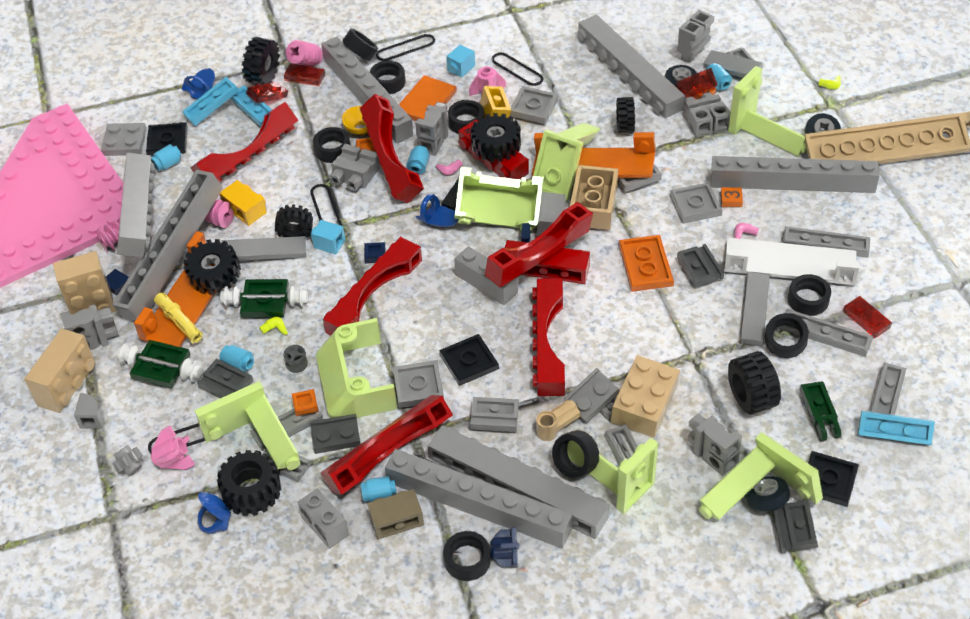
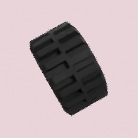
(754, 382)
(254, 497)

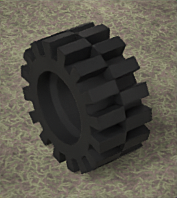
(625, 114)
(297, 215)

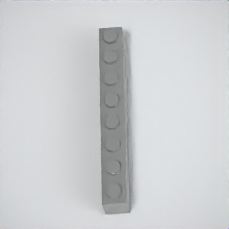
(631, 66)
(363, 84)
(794, 174)
(136, 206)
(168, 245)
(492, 466)
(480, 498)

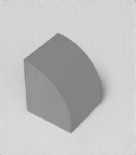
(88, 413)

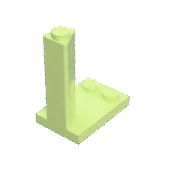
(744, 117)
(560, 157)
(241, 409)
(765, 458)
(632, 476)

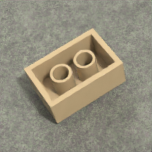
(597, 192)
(83, 283)
(60, 370)
(645, 396)

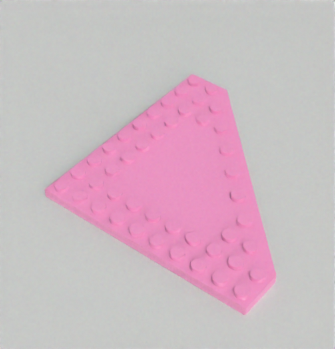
(53, 195)

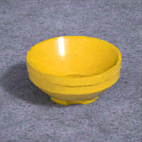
(351, 119)

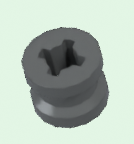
(291, 355)

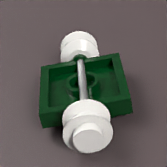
(264, 297)
(159, 363)

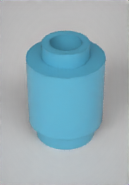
(721, 75)
(166, 157)
(418, 159)
(237, 357)
(378, 488)

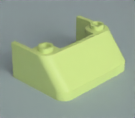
(346, 394)

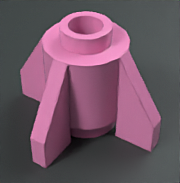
(486, 77)
(170, 451)

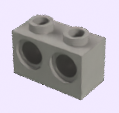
(323, 518)

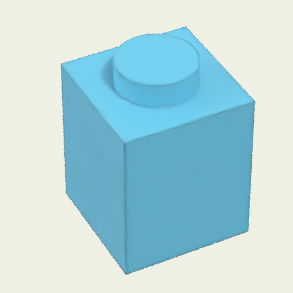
(460, 60)
(328, 237)

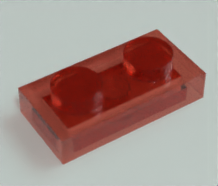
(304, 74)
(697, 83)
(267, 92)
(867, 317)

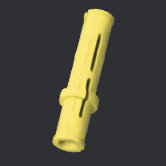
(173, 312)

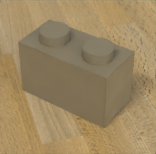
(395, 514)

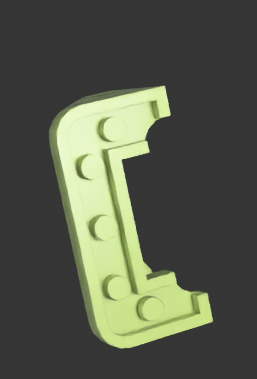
(498, 200)

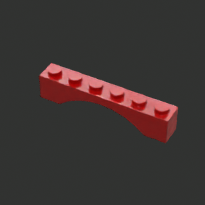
(378, 119)
(274, 123)
(397, 261)
(512, 262)
(550, 369)
(358, 462)

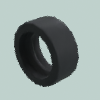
(360, 44)
(392, 68)
(460, 108)
(328, 135)
(811, 282)
(789, 320)
(561, 457)
(462, 539)

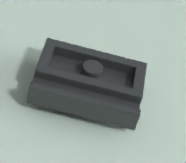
(700, 265)
(223, 379)
(335, 433)
(795, 527)

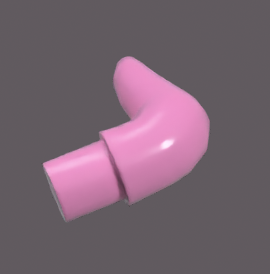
(450, 169)
(745, 228)

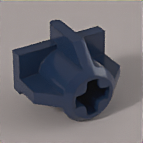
(505, 547)

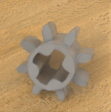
(127, 459)

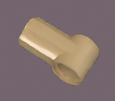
(552, 421)

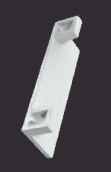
(791, 260)

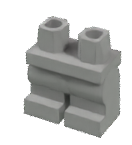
(694, 35)
(707, 114)
(433, 128)
(354, 167)
(93, 324)
(714, 443)

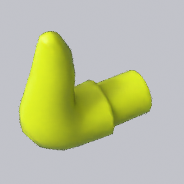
(830, 84)
(275, 322)

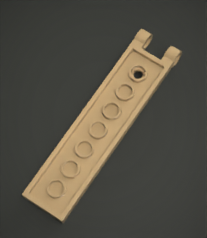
(893, 140)

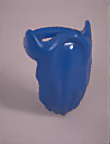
(200, 83)
(436, 215)
(217, 508)

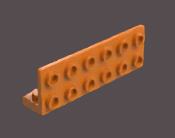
(631, 162)
(192, 303)

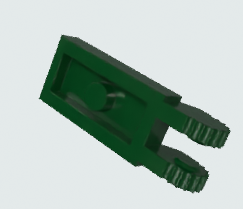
(820, 409)

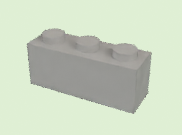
(471, 268)

